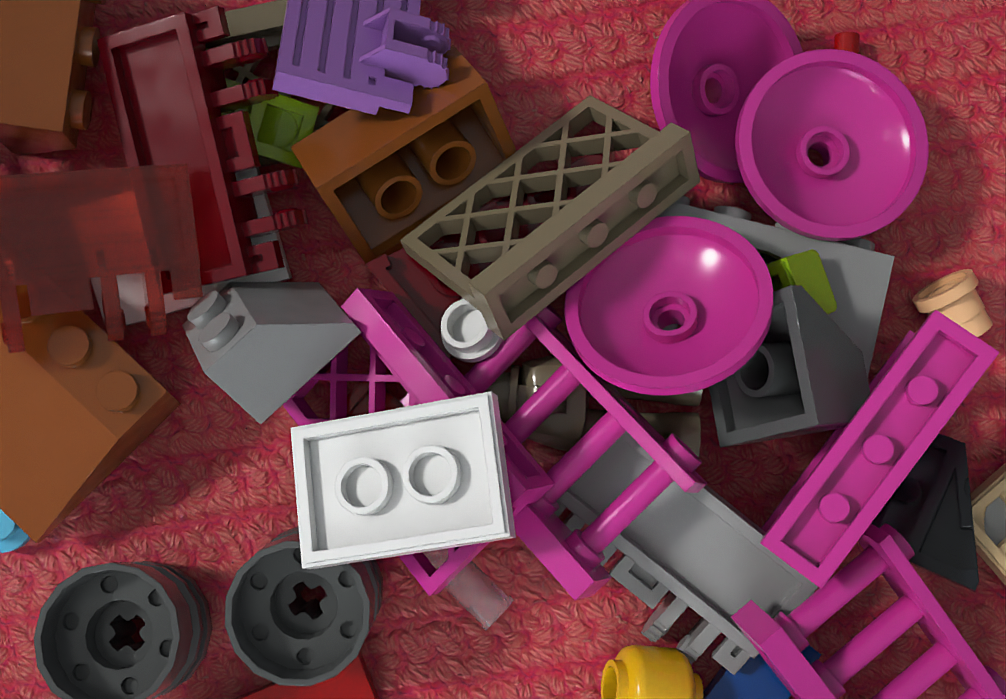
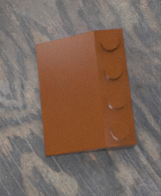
(67, 415)

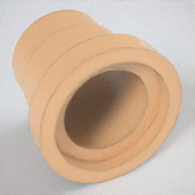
(956, 299)

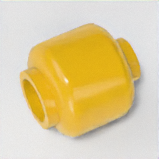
(650, 674)

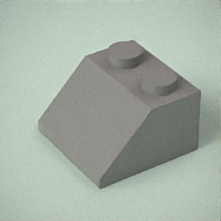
(266, 339)

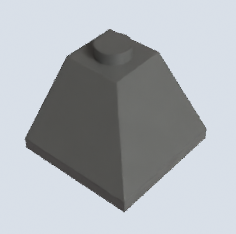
(798, 380)

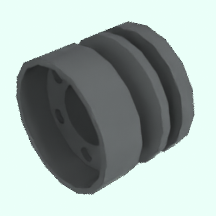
(88, 631)
(293, 638)

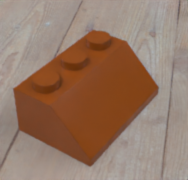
(45, 71)
(401, 168)

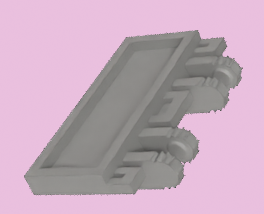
(690, 547)

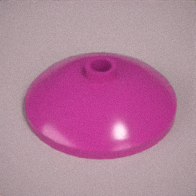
(722, 51)
(859, 124)
(668, 275)

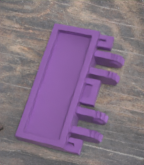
(360, 53)

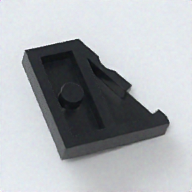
(936, 513)

